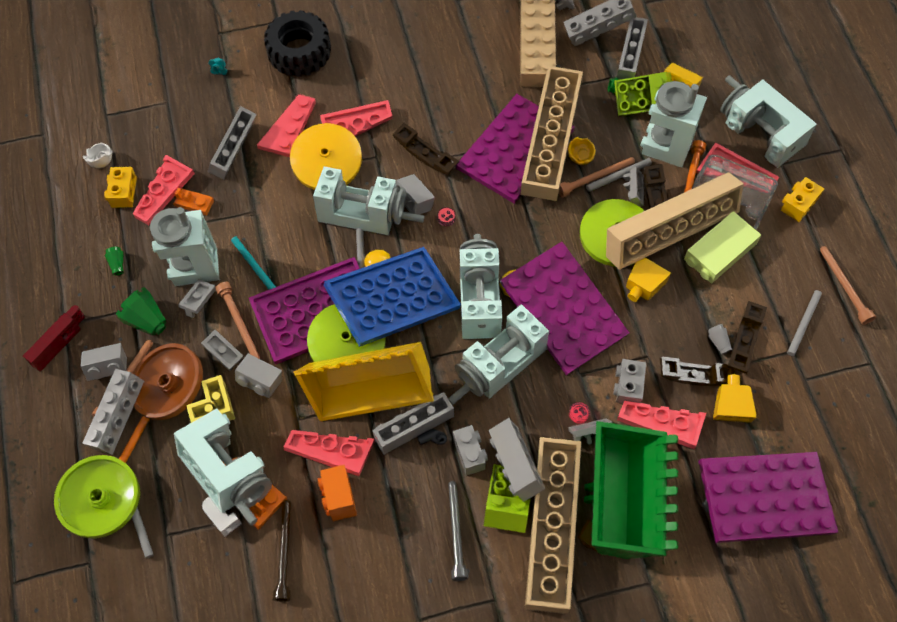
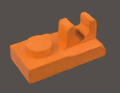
(193, 201)
(267, 506)

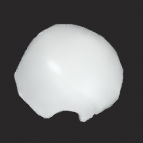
(98, 155)

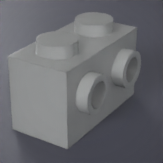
(418, 197)
(103, 361)
(258, 375)
(630, 381)
(469, 450)

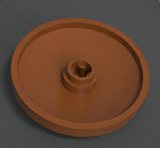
(170, 379)

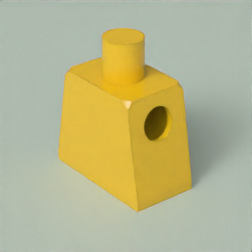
(646, 280)
(734, 402)

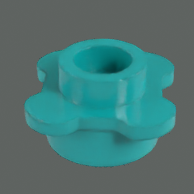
(217, 62)

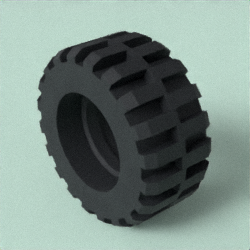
(292, 27)

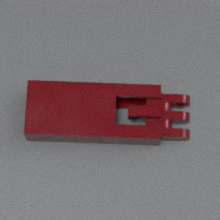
(54, 339)

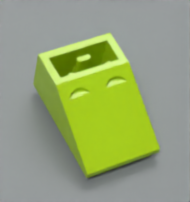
(638, 93)
(502, 507)

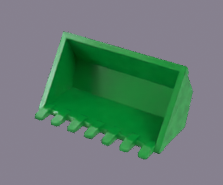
(632, 491)

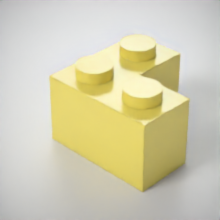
(216, 398)

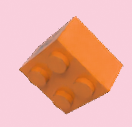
(337, 492)

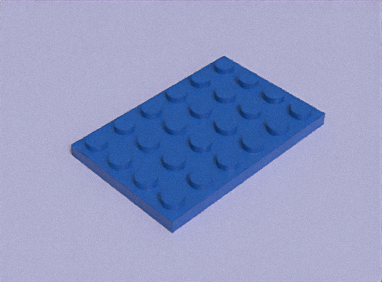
(391, 296)

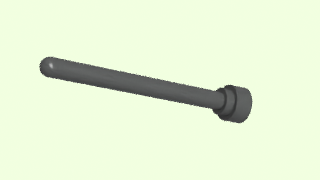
(459, 570)

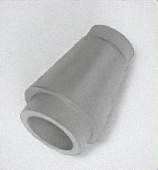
(720, 338)

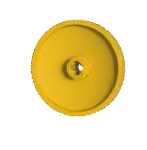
(325, 147)

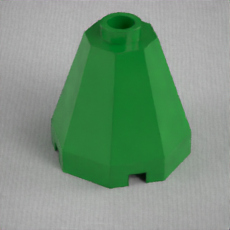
(142, 313)

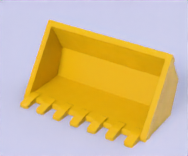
(367, 382)

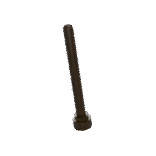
(281, 593)

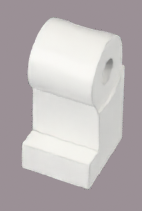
(222, 521)

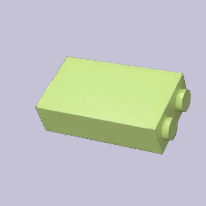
(722, 247)

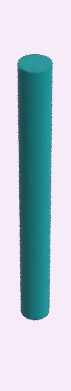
(252, 262)

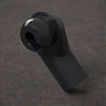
(434, 436)

